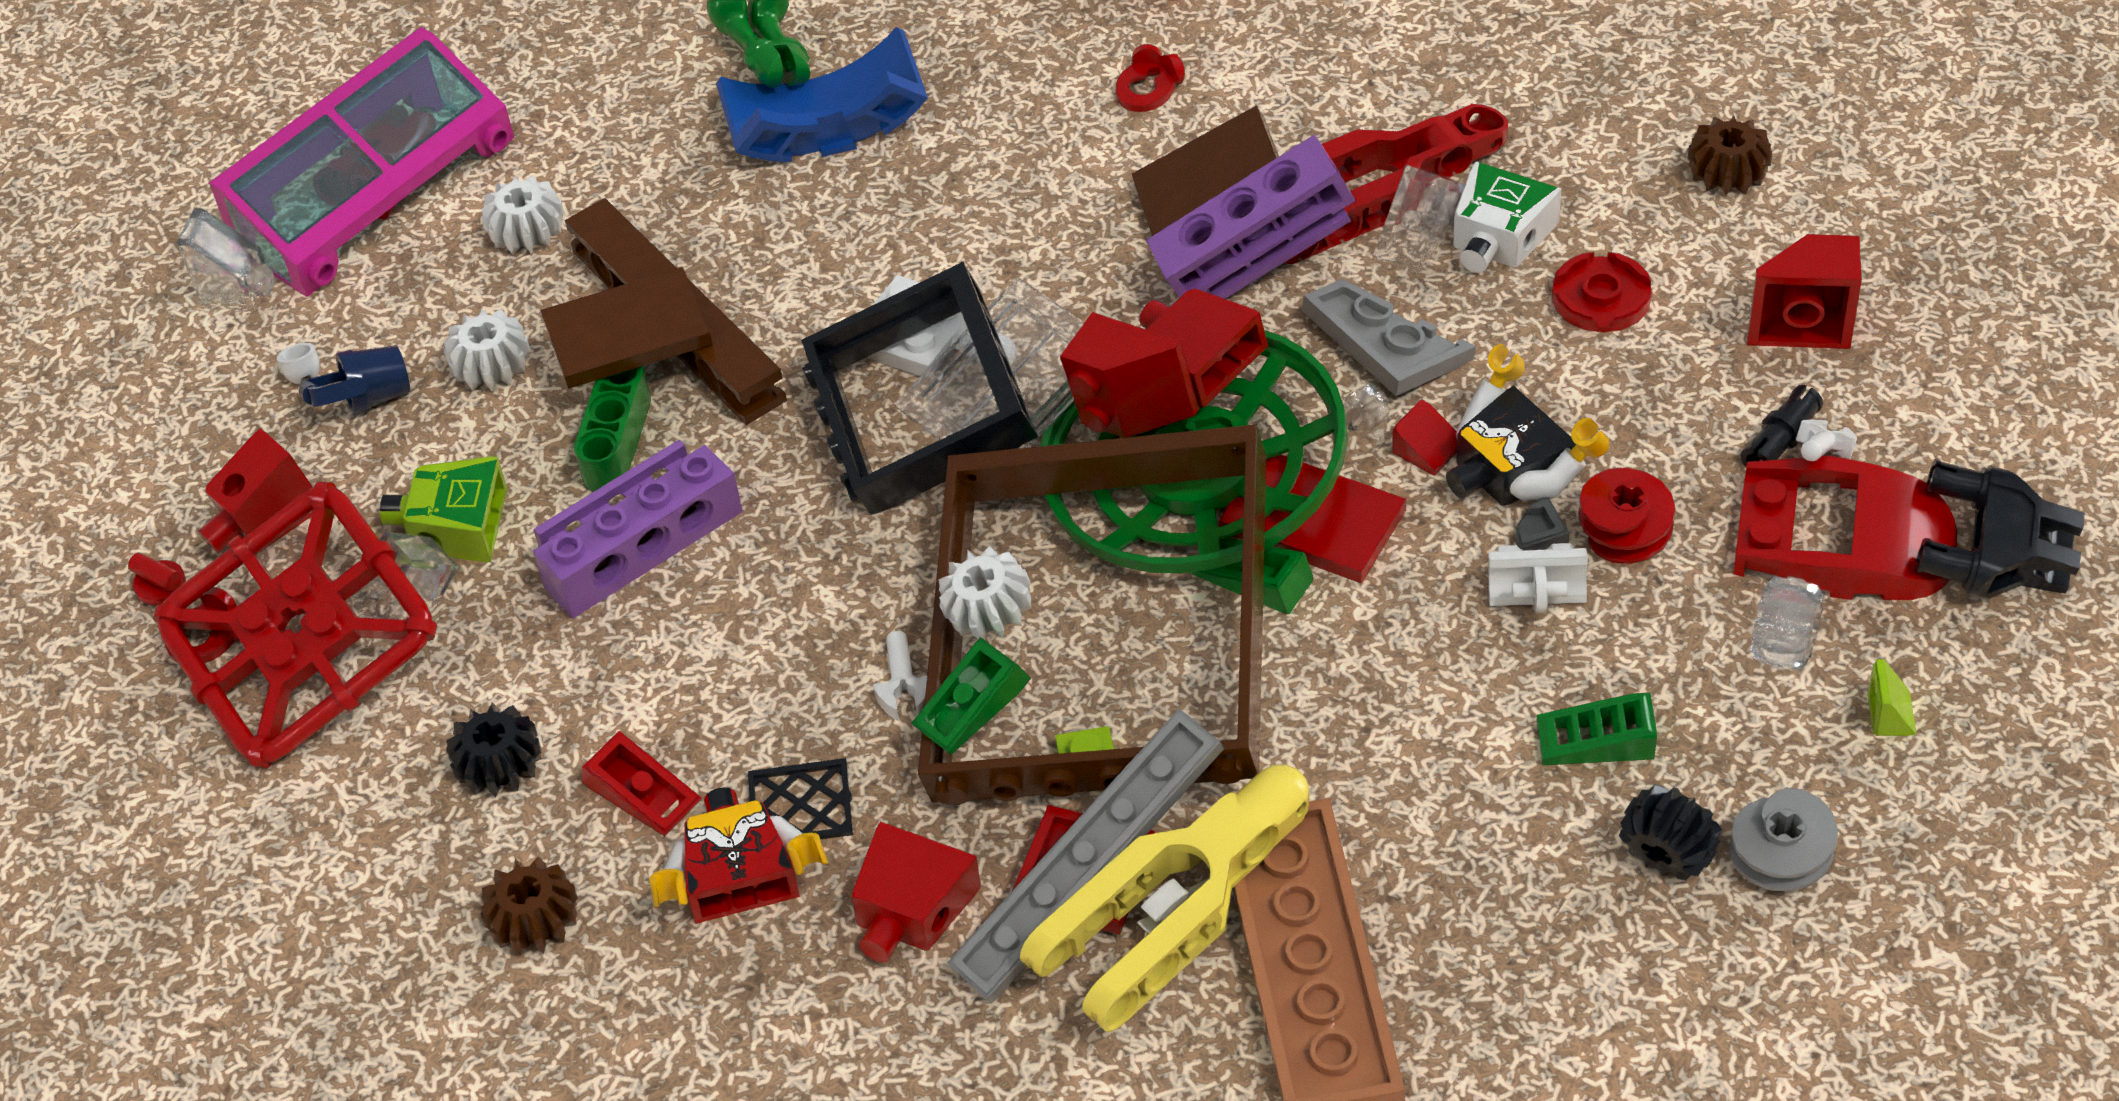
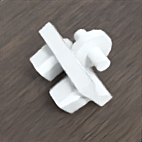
(1537, 576)

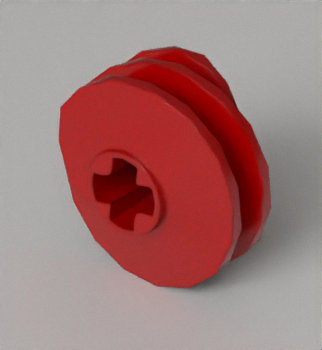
(1626, 515)

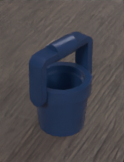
(362, 378)

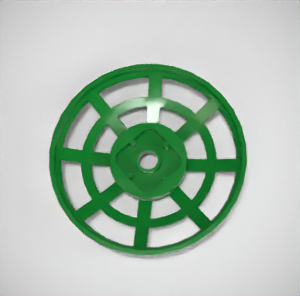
(1208, 495)

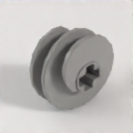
(1784, 840)

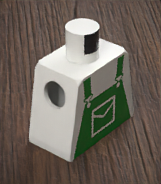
(1502, 217)

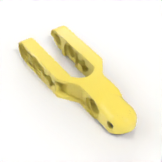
(1227, 837)

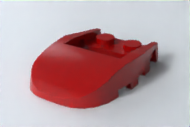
(1888, 528)

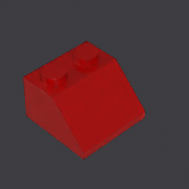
(1808, 294)
(1127, 377)

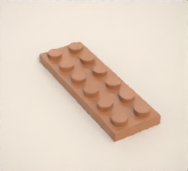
(1316, 970)

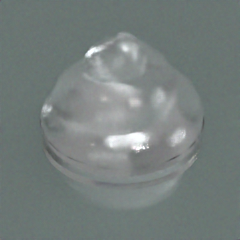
(1367, 411)

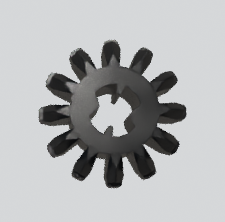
(494, 749)
(1670, 832)

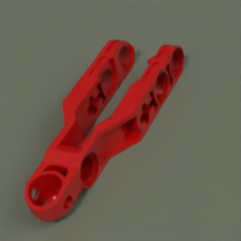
(1436, 144)

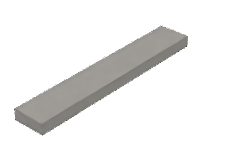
(1102, 832)

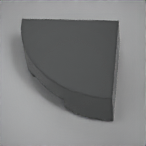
(1541, 527)

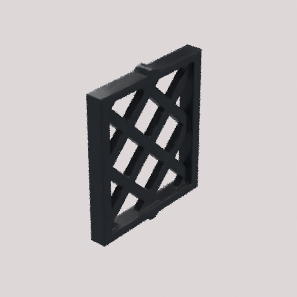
(797, 771)

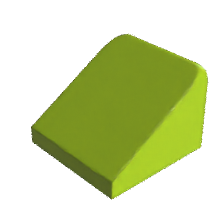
(1889, 702)

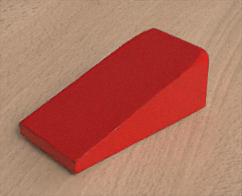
(638, 784)

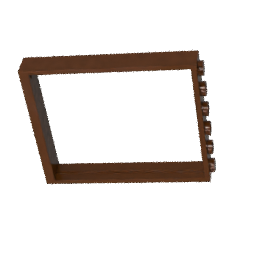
(1089, 468)

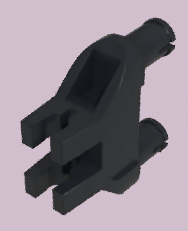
(2014, 534)

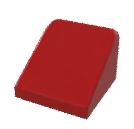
(1424, 438)

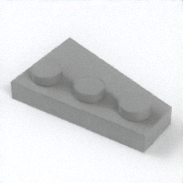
(1384, 343)

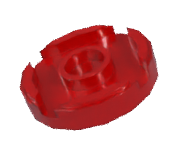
(1602, 305)

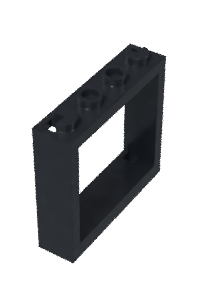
(883, 326)

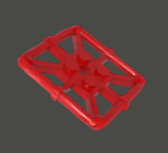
(288, 656)

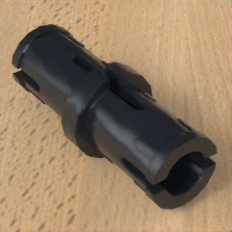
(1782, 426)

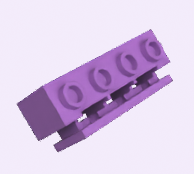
(1255, 223)
(569, 559)

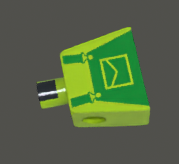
(454, 505)

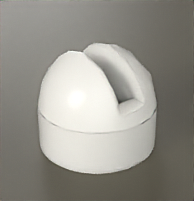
(298, 362)

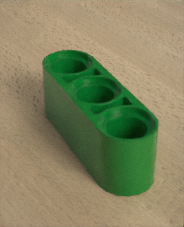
(612, 427)

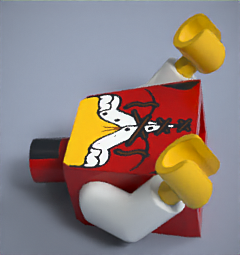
(734, 859)

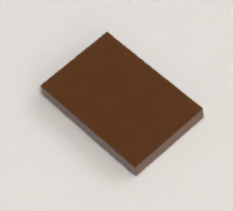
(1203, 168)
(626, 327)

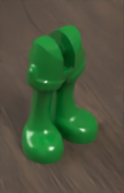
(773, 55)

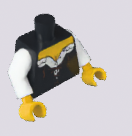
(1514, 445)

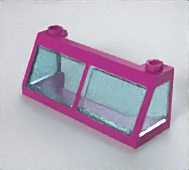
(358, 157)

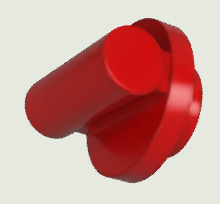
(154, 578)

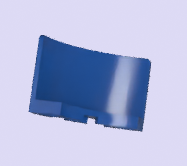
(827, 110)

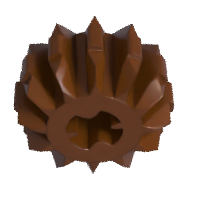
(1729, 155)
(529, 905)

